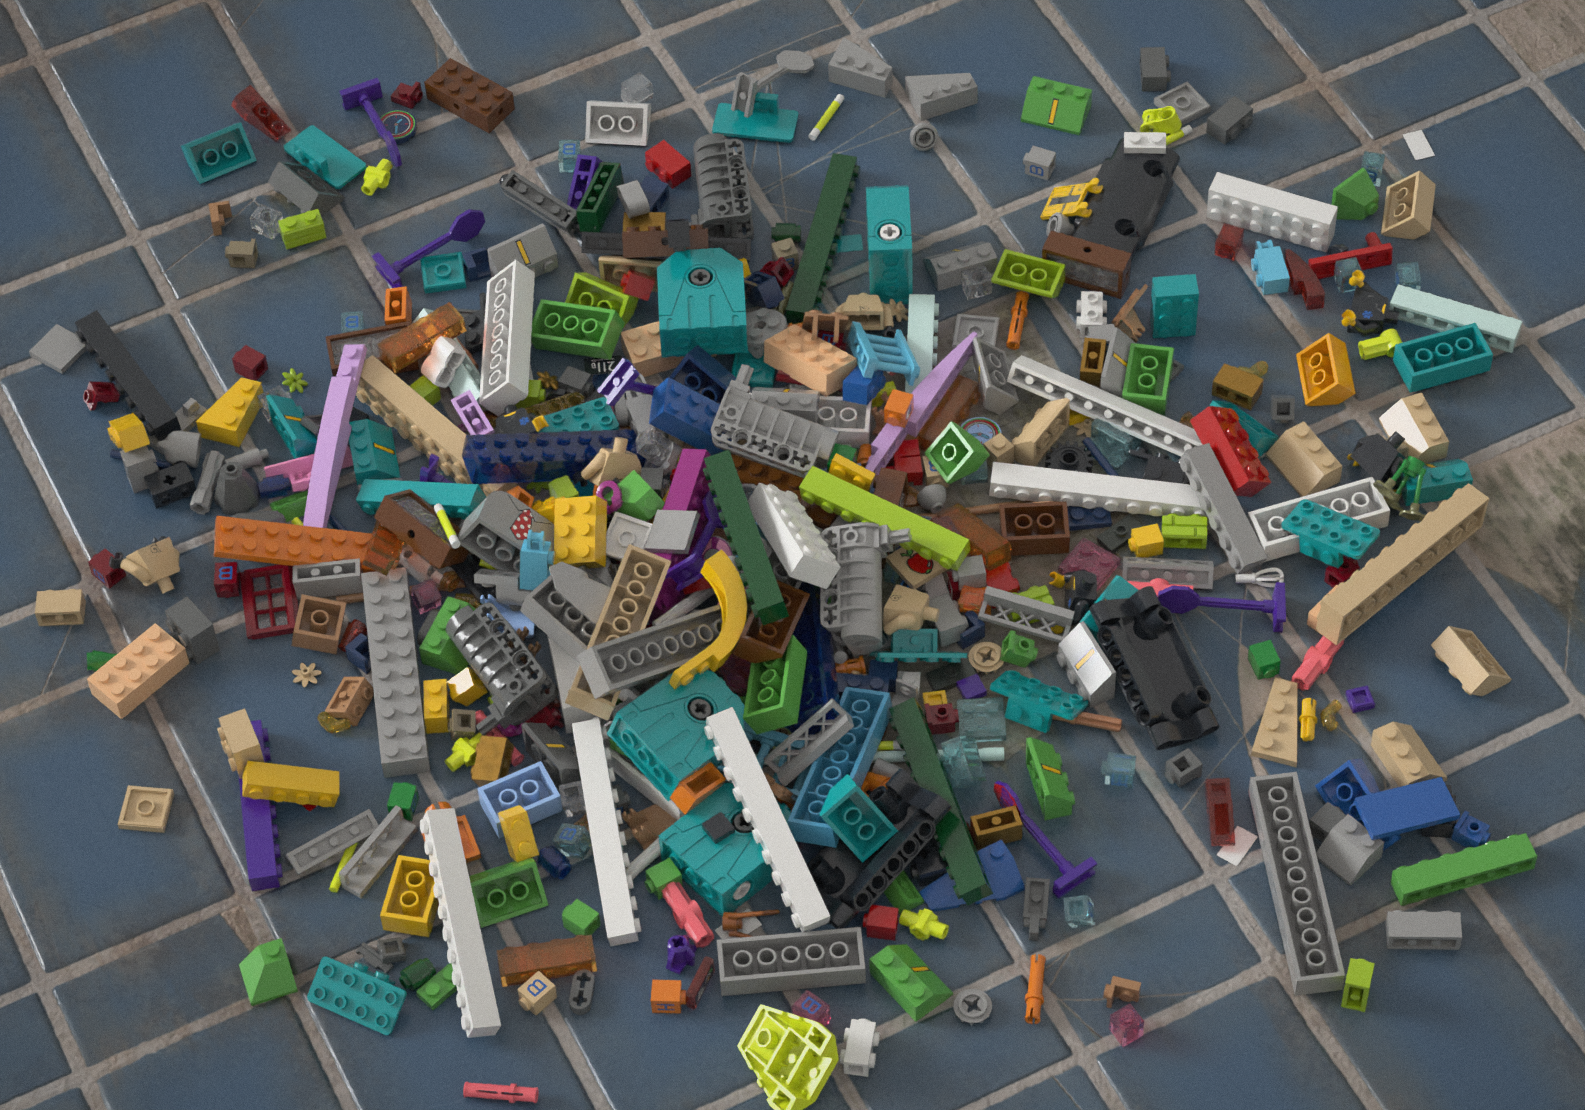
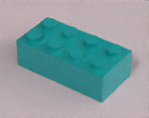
(1442, 357)

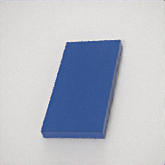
(1406, 808)

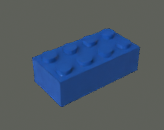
(684, 415)

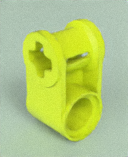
(1161, 120)

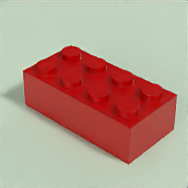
(1232, 449)

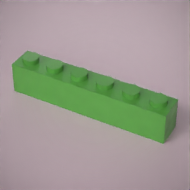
(1463, 869)

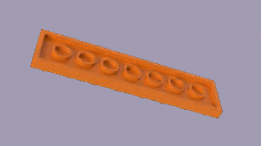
(286, 542)

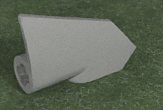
(579, 590)

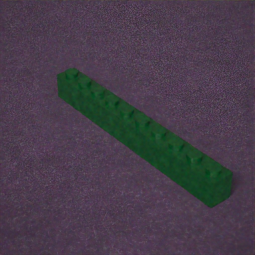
(822, 237)
(746, 538)
(930, 774)

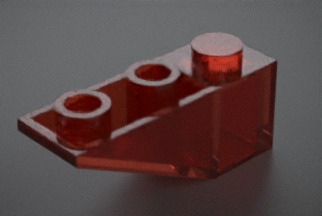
(259, 114)

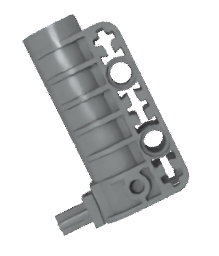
(770, 429)
(858, 583)

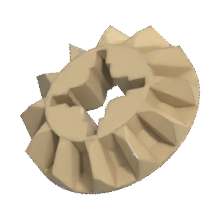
(982, 650)

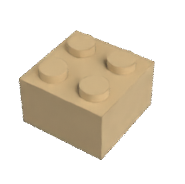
(239, 740)

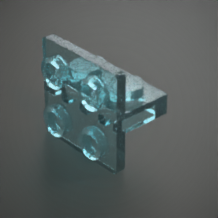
(1112, 442)

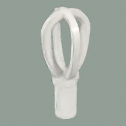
(1256, 578)

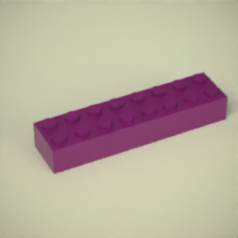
(685, 494)

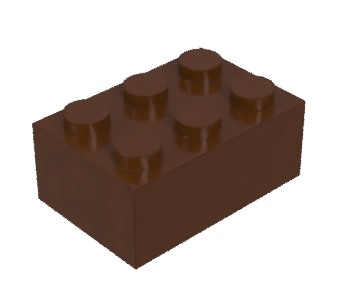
(1035, 527)

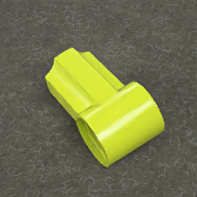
(1379, 345)

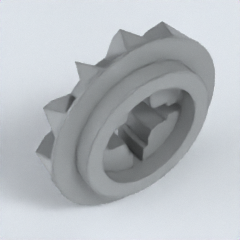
(971, 997)

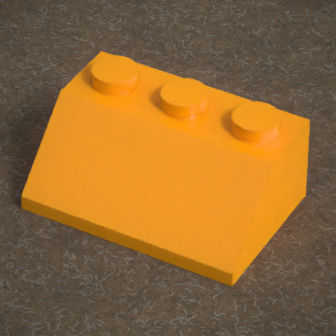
(1325, 372)

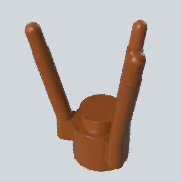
(733, 921)

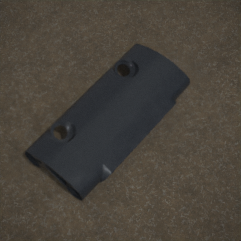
(1130, 199)
(1154, 669)
(854, 886)

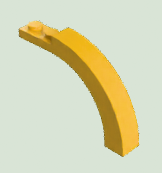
(732, 598)

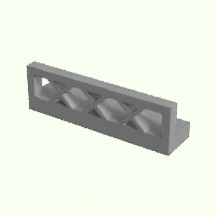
(1175, 571)
(1026, 607)
(815, 747)
(332, 842)
(377, 853)

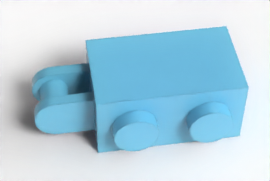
(1270, 268)
(535, 560)

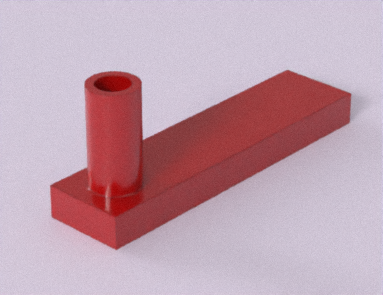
(1369, 257)

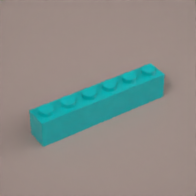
(456, 498)

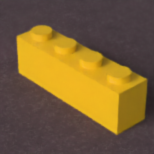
(128, 433)
(290, 784)

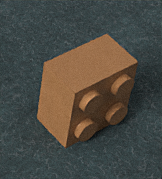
(318, 624)

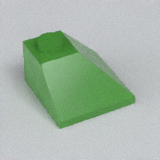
(1356, 197)
(956, 453)
(638, 498)
(267, 973)

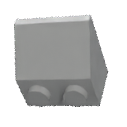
(1349, 850)

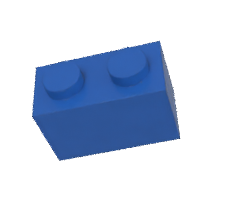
(861, 389)

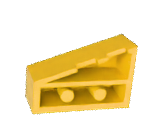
(232, 414)

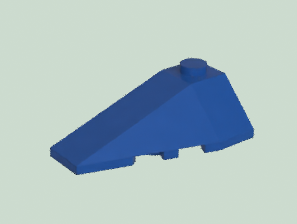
(1346, 784)
(1000, 871)

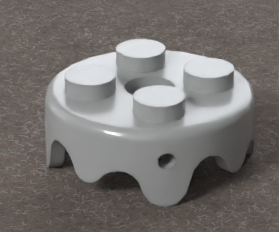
(771, 322)

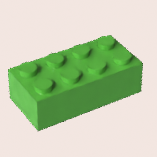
(576, 329)
(776, 690)

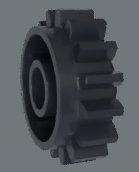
(1069, 458)

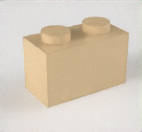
(60, 607)

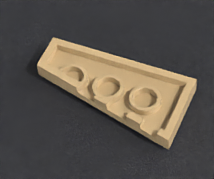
(1278, 728)

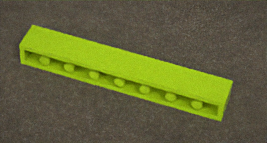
(862, 506)

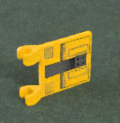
(1070, 199)

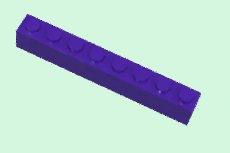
(261, 830)

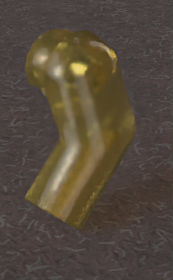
(1259, 368)
(468, 598)
(1328, 715)
(332, 725)

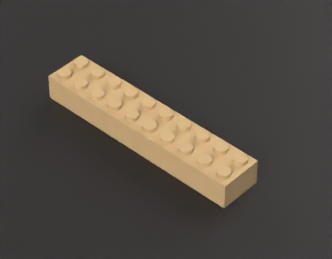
(417, 421)
(1401, 563)

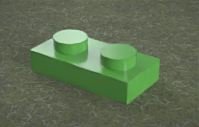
(437, 988)

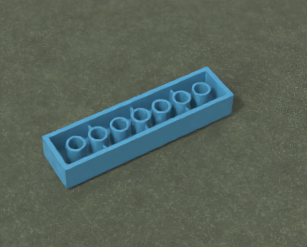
(848, 755)

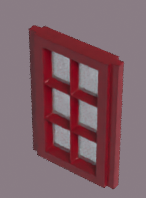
(269, 601)

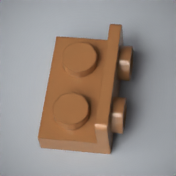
(351, 699)

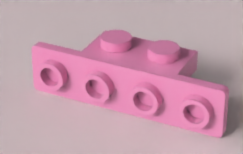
(300, 469)

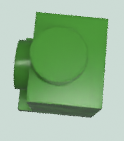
(1018, 650)

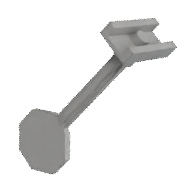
(747, 86)

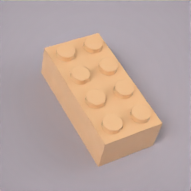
(643, 350)
(809, 361)
(138, 671)

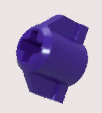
(680, 953)

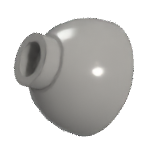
(923, 136)
(1060, 224)
(932, 498)

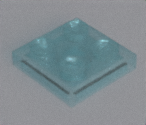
(982, 719)

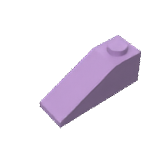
(471, 414)

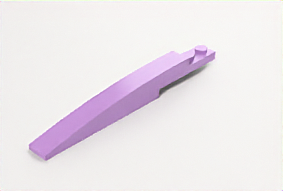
(926, 398)
(333, 436)

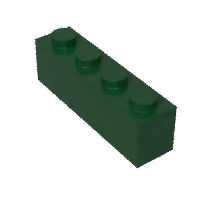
(599, 197)

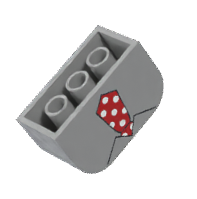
(499, 529)

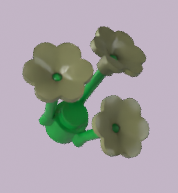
(1412, 467)

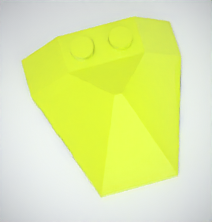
(788, 1057)

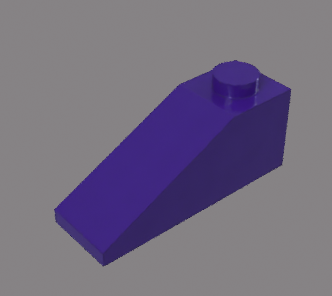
(583, 174)

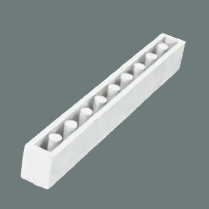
(1103, 405)
(1093, 490)
(767, 820)
(605, 832)
(460, 923)

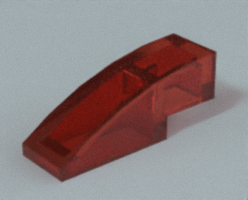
(1304, 281)
(1220, 812)

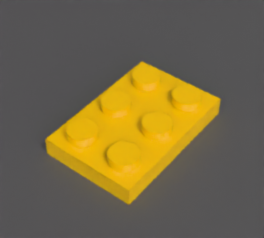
(851, 472)

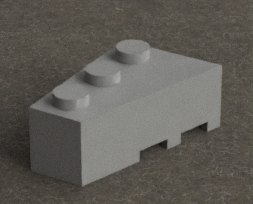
(859, 70)
(940, 93)

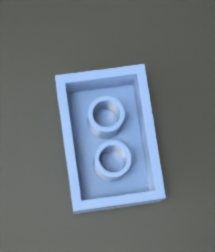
(528, 788)

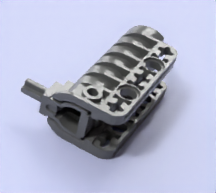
(718, 187)
(499, 667)

